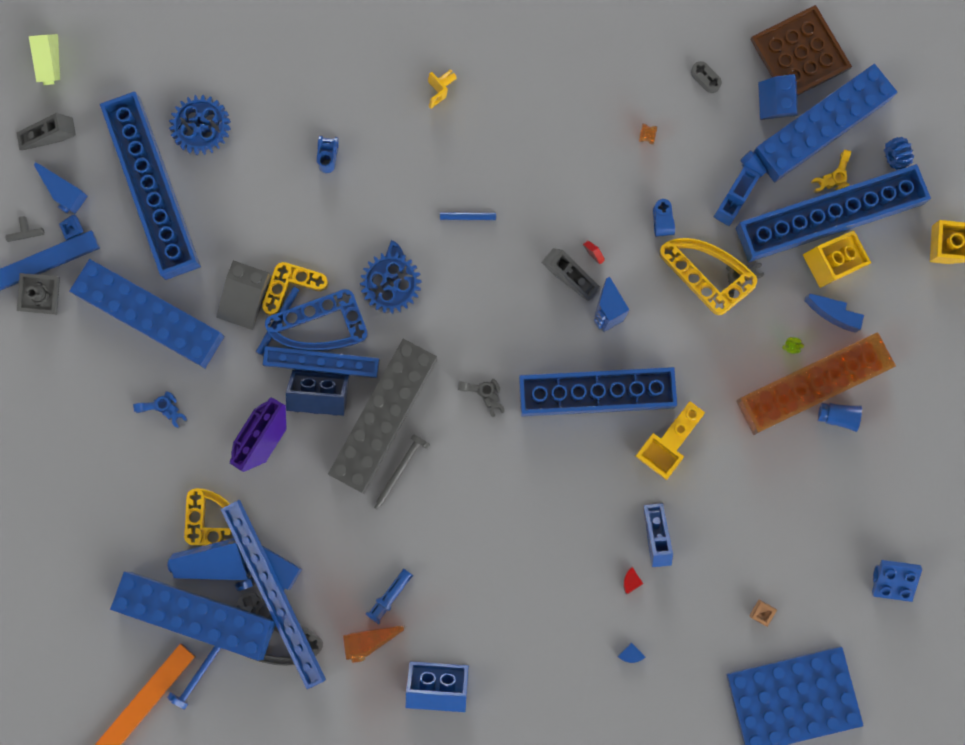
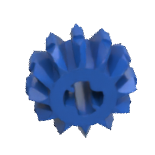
(899, 153)

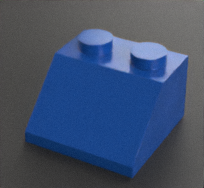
(778, 97)

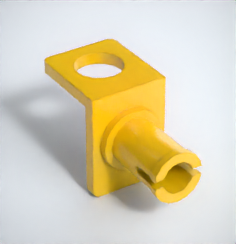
(439, 85)

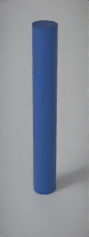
(467, 216)

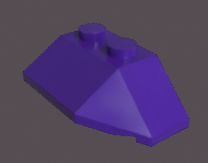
(259, 435)

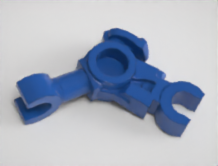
(164, 405)

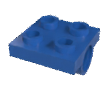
(896, 580)

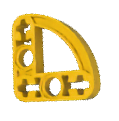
(202, 532)

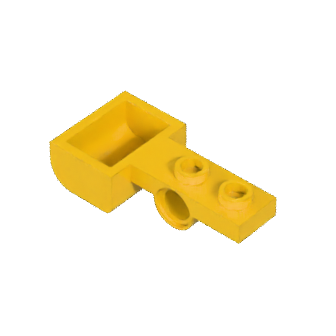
(662, 453)

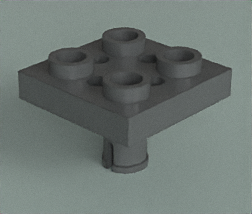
(30, 293)

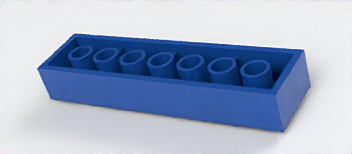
(825, 122)
(147, 313)
(597, 391)
(193, 615)

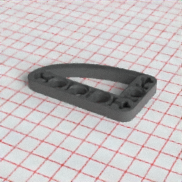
(274, 660)

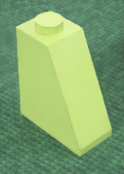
(45, 58)

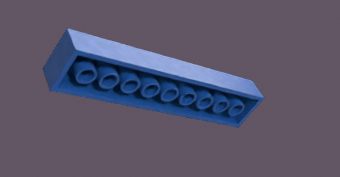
(150, 186)
(832, 213)

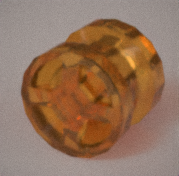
(647, 133)

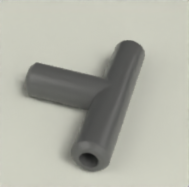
(25, 233)

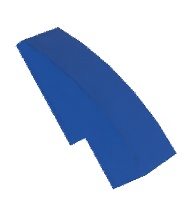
(737, 196)
(835, 312)

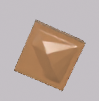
(763, 612)

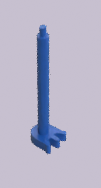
(181, 701)

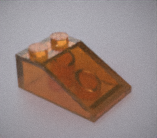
(361, 644)

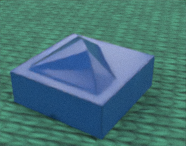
(71, 227)

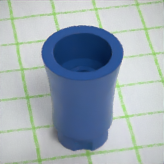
(840, 415)

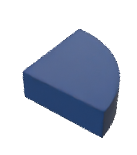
(393, 248)
(244, 584)
(631, 654)

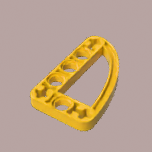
(703, 282)

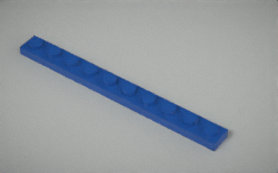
(273, 594)

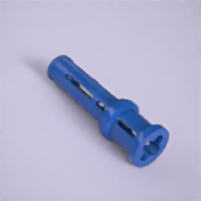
(384, 603)

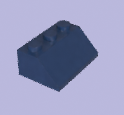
(317, 392)

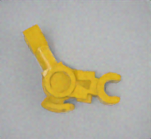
(837, 178)

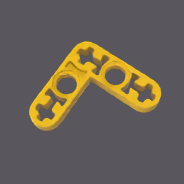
(290, 277)

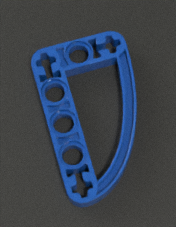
(319, 312)

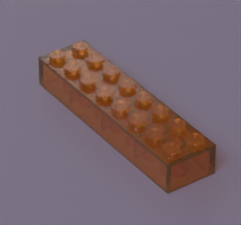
(815, 383)

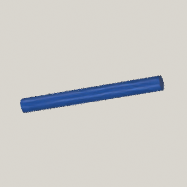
(286, 305)

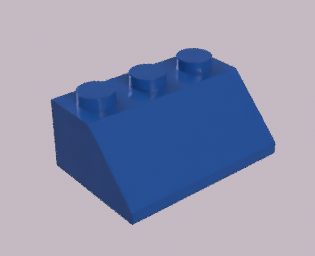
(610, 308)
(437, 686)

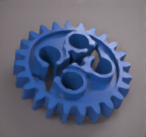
(203, 109)
(381, 268)

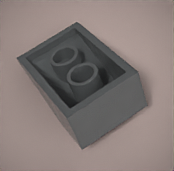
(243, 294)

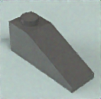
(47, 131)
(570, 273)

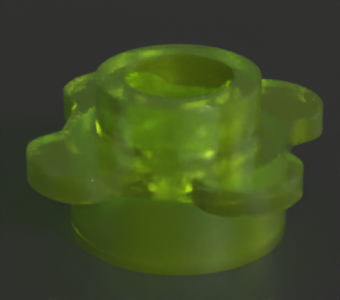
(793, 345)

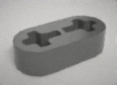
(706, 77)

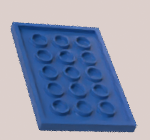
(795, 699)

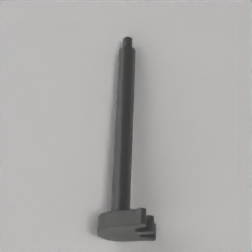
(417, 441)

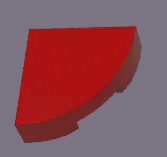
(594, 251)
(631, 581)

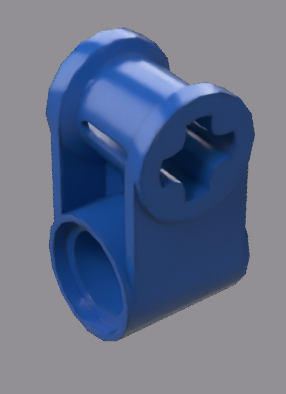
(327, 151)
(663, 221)

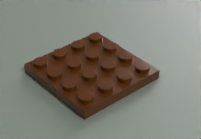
(803, 48)

